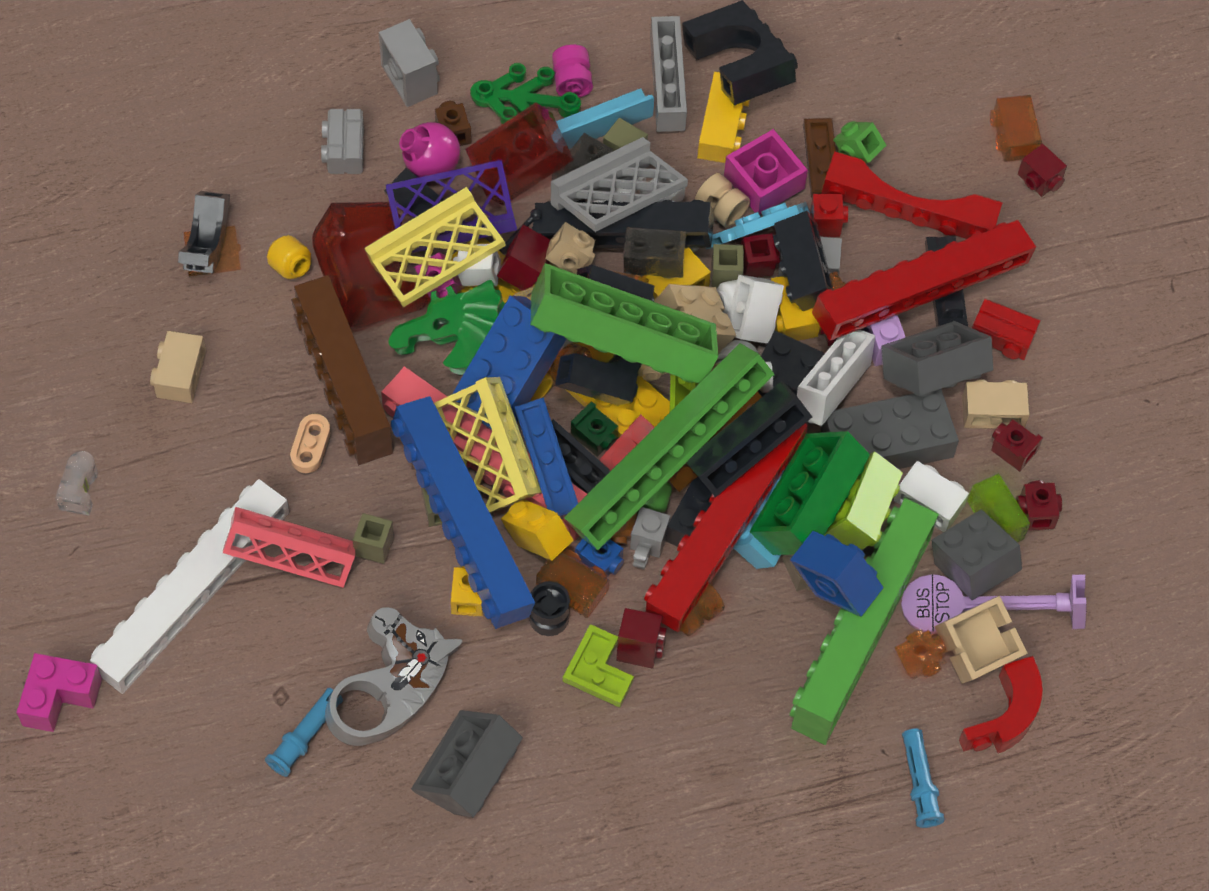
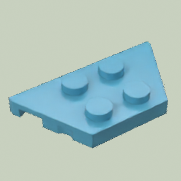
(753, 222)

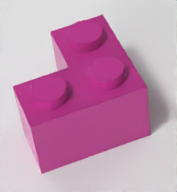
(56, 682)

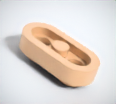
(308, 445)

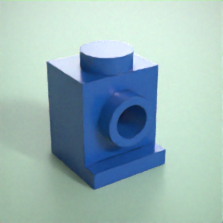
(608, 562)

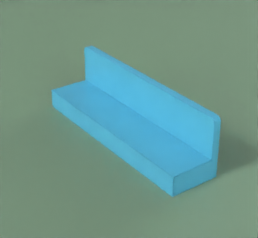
(599, 119)

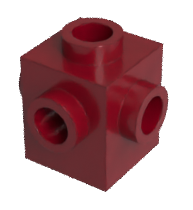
(1040, 504)

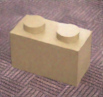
(178, 366)
(994, 402)

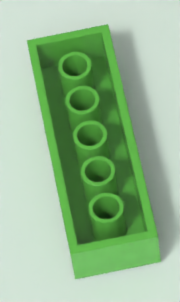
(623, 324)

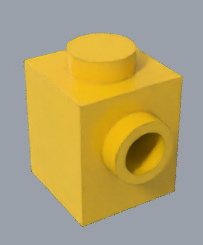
(463, 599)

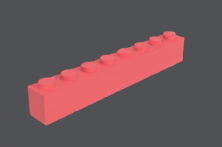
(409, 387)

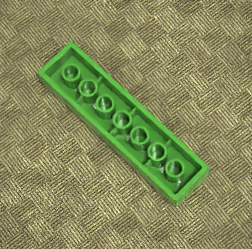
(855, 637)

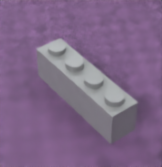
(668, 74)

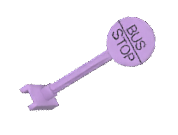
(936, 599)

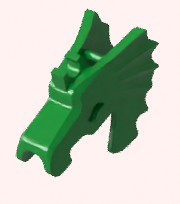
(467, 323)

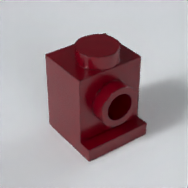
(1015, 444)

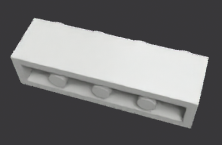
(836, 374)

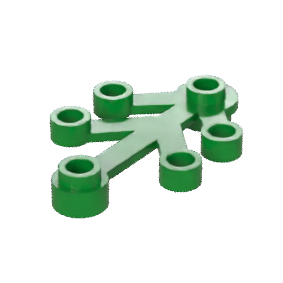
(490, 94)

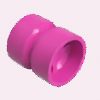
(572, 71)

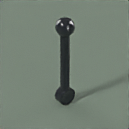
(535, 214)

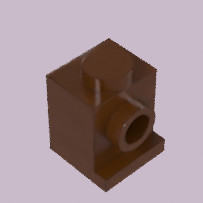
(455, 118)

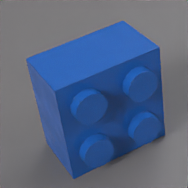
(837, 572)

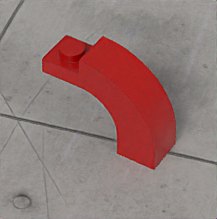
(1024, 696)

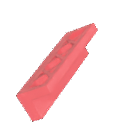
(292, 537)

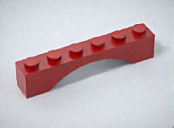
(867, 191)

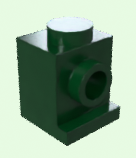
(594, 440)

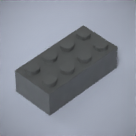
(900, 428)

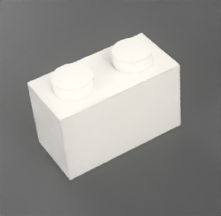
(755, 308)
(934, 492)

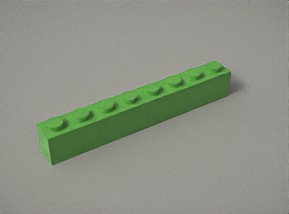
(669, 446)

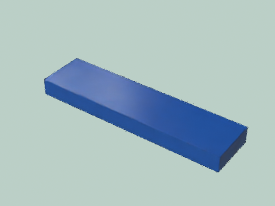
(546, 457)

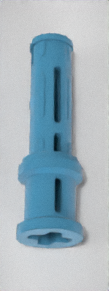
(296, 742)
(924, 791)

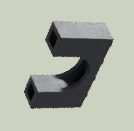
(740, 27)
(610, 380)

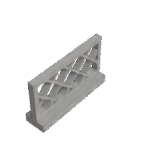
(609, 172)

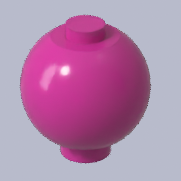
(429, 149)

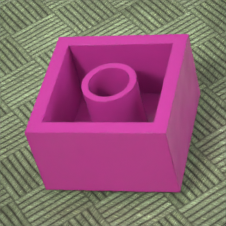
(766, 171)

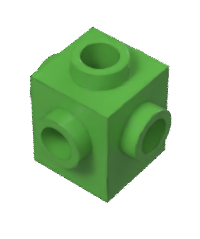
(860, 140)

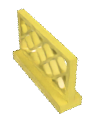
(423, 232)
(504, 433)

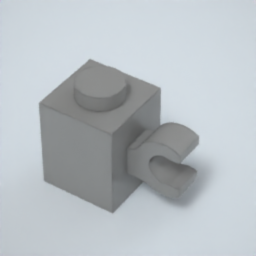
(648, 535)

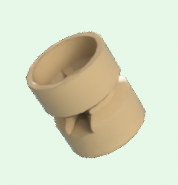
(726, 202)

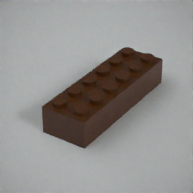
(341, 370)

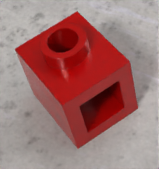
(829, 214)

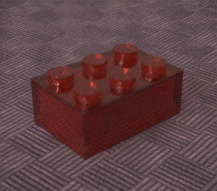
(529, 150)

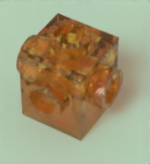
(911, 650)

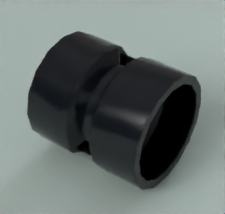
(551, 608)

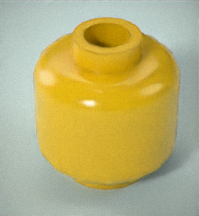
(289, 257)

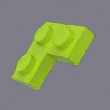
(592, 673)

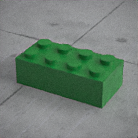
(810, 491)

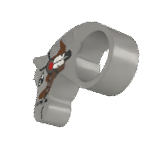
(413, 669)

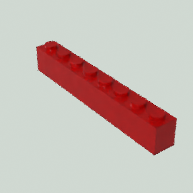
(922, 279)
(716, 535)

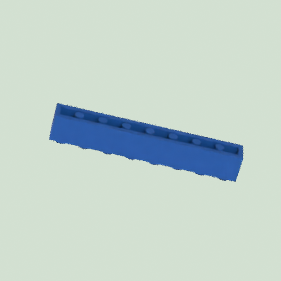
(462, 513)

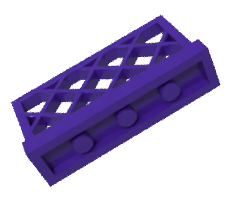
(503, 222)

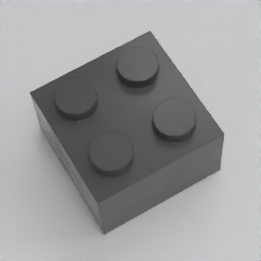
(976, 554)

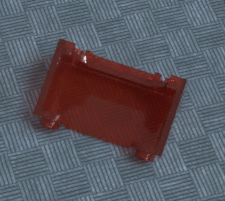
(341, 254)

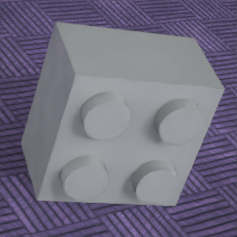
(409, 62)

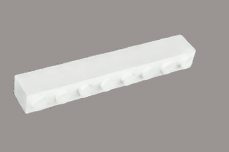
(180, 593)

